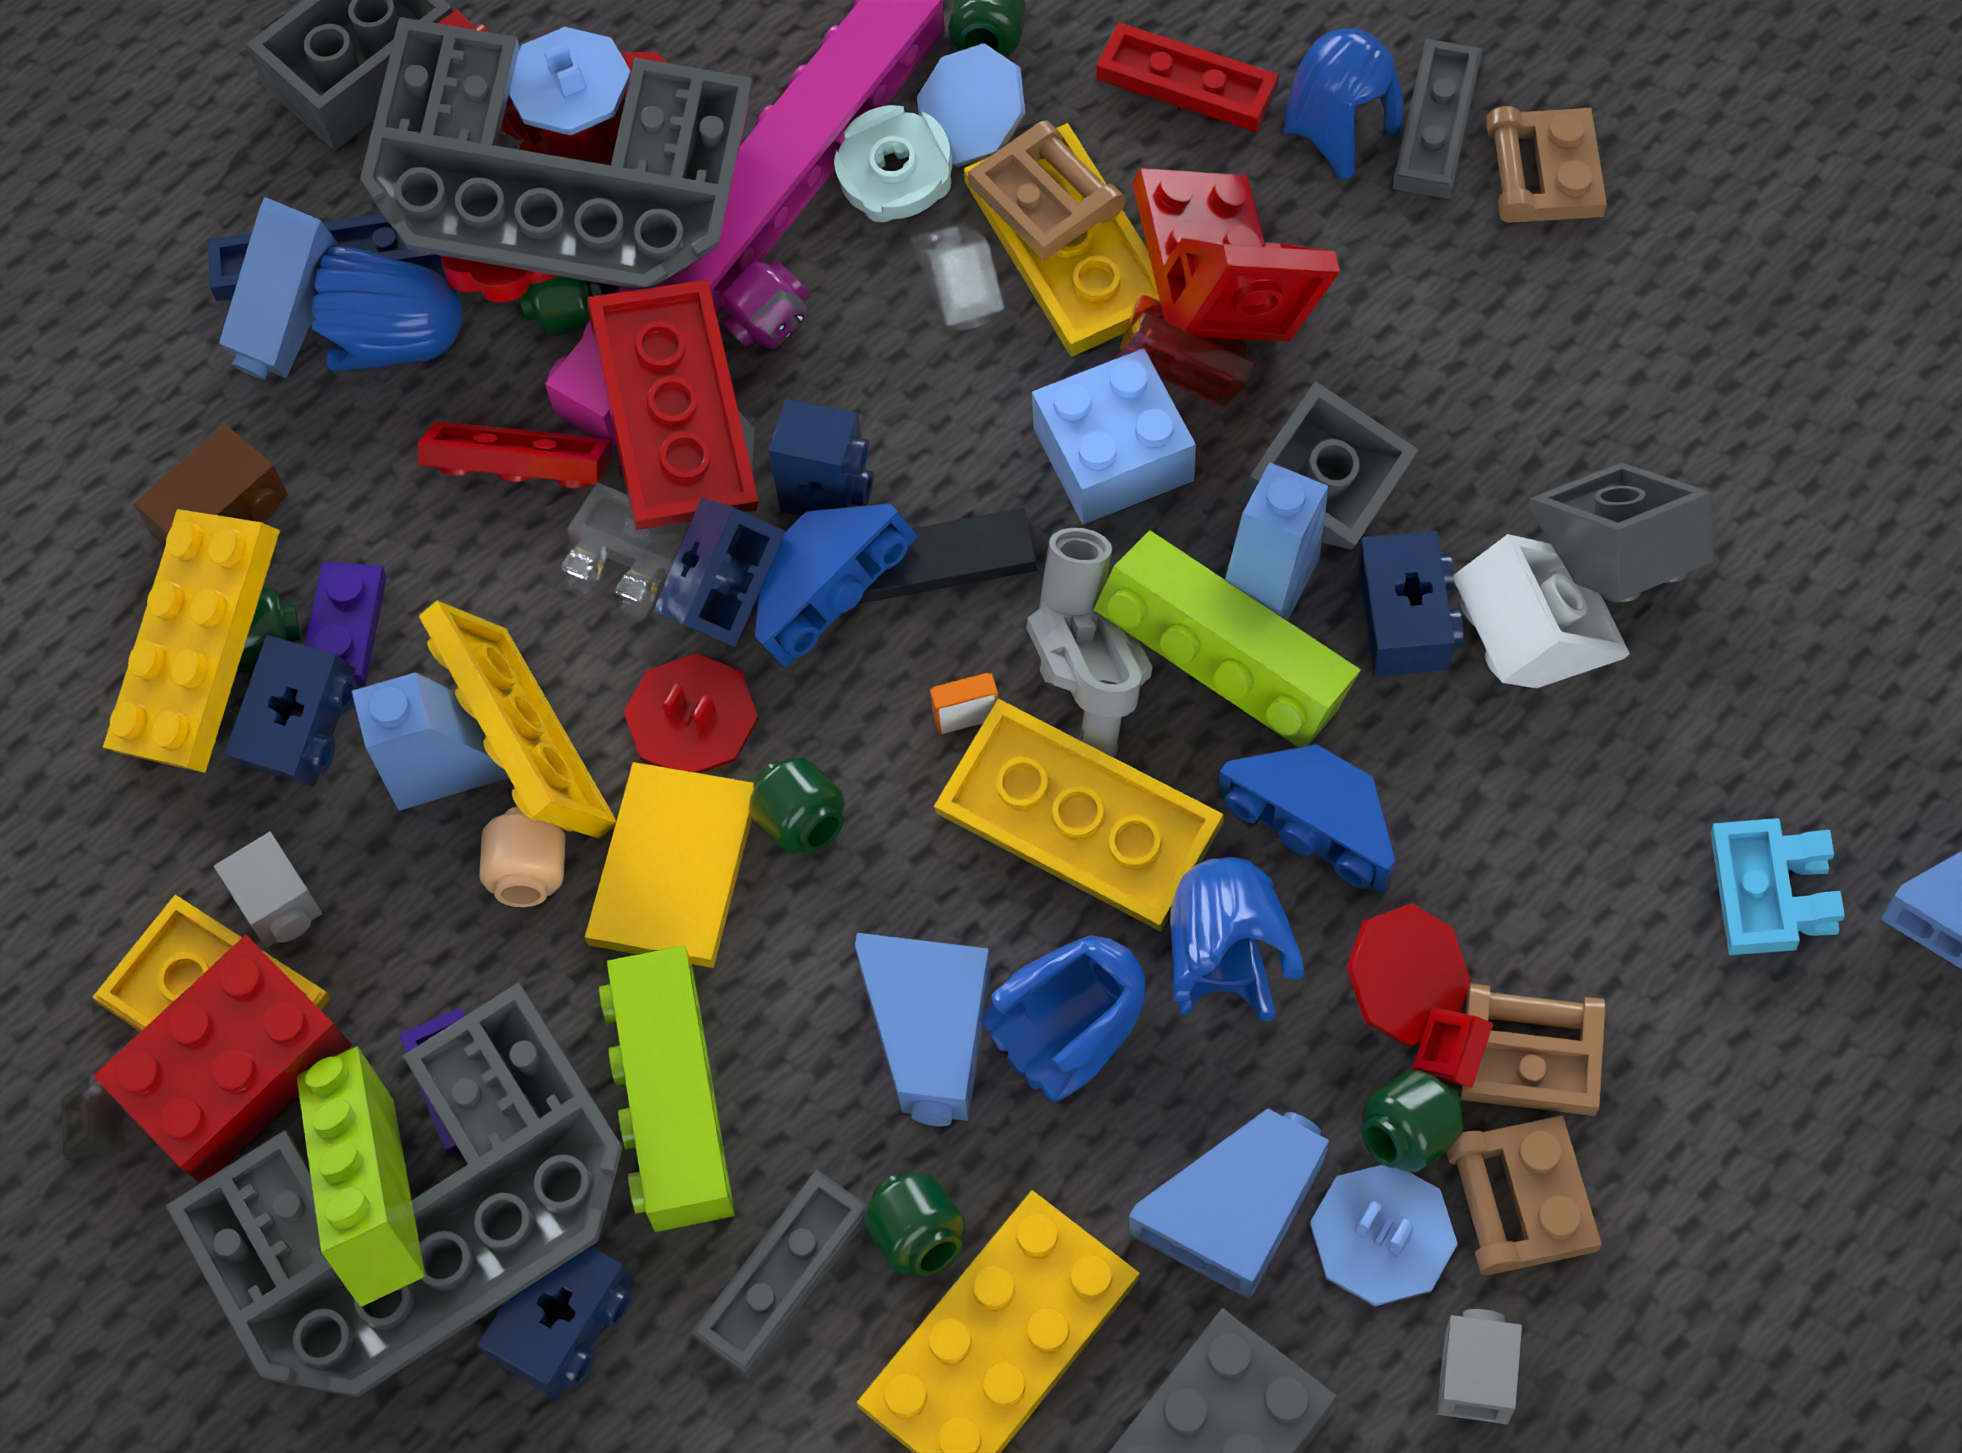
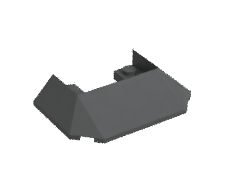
(464, 197)
(490, 1230)

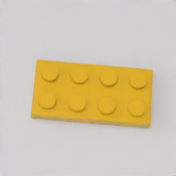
(1091, 281)
(191, 639)
(517, 721)
(1078, 813)
(1000, 1335)

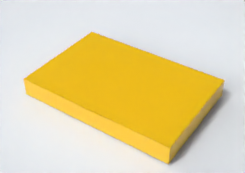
(671, 863)
(170, 959)

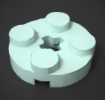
(901, 192)

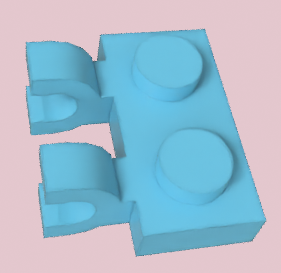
(1756, 887)

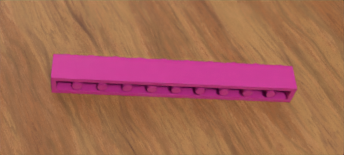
(779, 167)

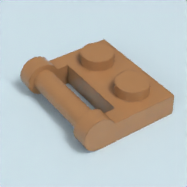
(1564, 159)
(1033, 200)
(1539, 1069)
(1544, 1192)

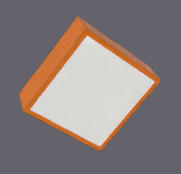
(963, 702)

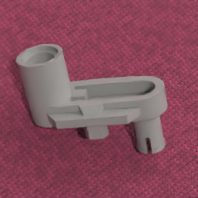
(1079, 645)

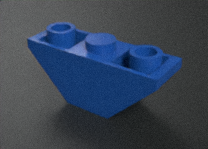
(823, 572)
(1316, 808)

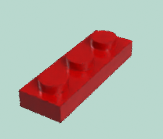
(1187, 77)
(515, 453)

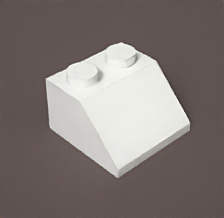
(1535, 615)

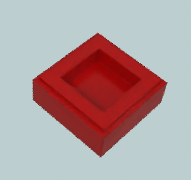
(1453, 1046)

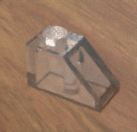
(959, 275)

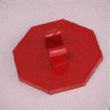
(691, 714)
(1404, 969)

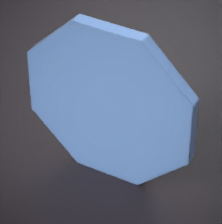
(568, 81)
(975, 101)
(1383, 1234)

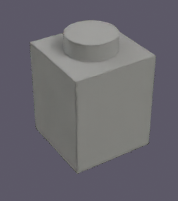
(268, 891)
(1480, 1367)

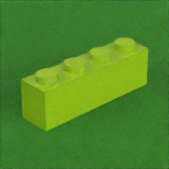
(1226, 639)
(668, 1090)
(359, 1177)

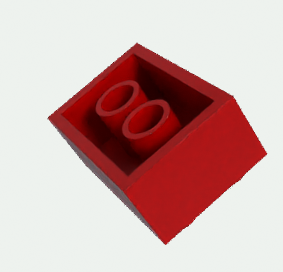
(221, 1060)

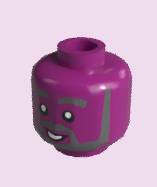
(764, 305)

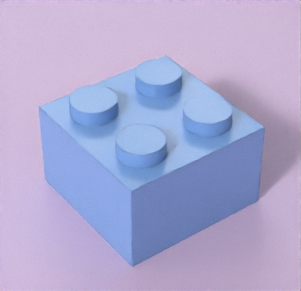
(1113, 436)

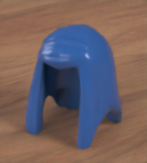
(1333, 78)
(382, 310)
(1214, 935)
(1067, 1013)

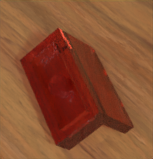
(1201, 365)

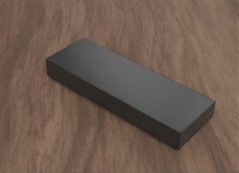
(1437, 119)
(781, 1273)

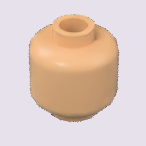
(521, 858)

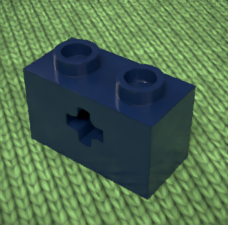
(819, 459)
(719, 571)
(1402, 635)
(284, 680)
(559, 1353)

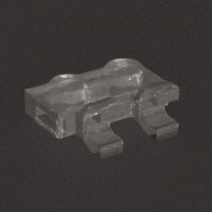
(607, 530)

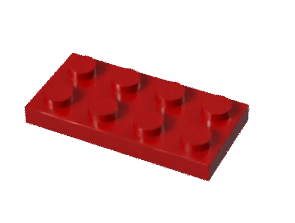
(671, 402)

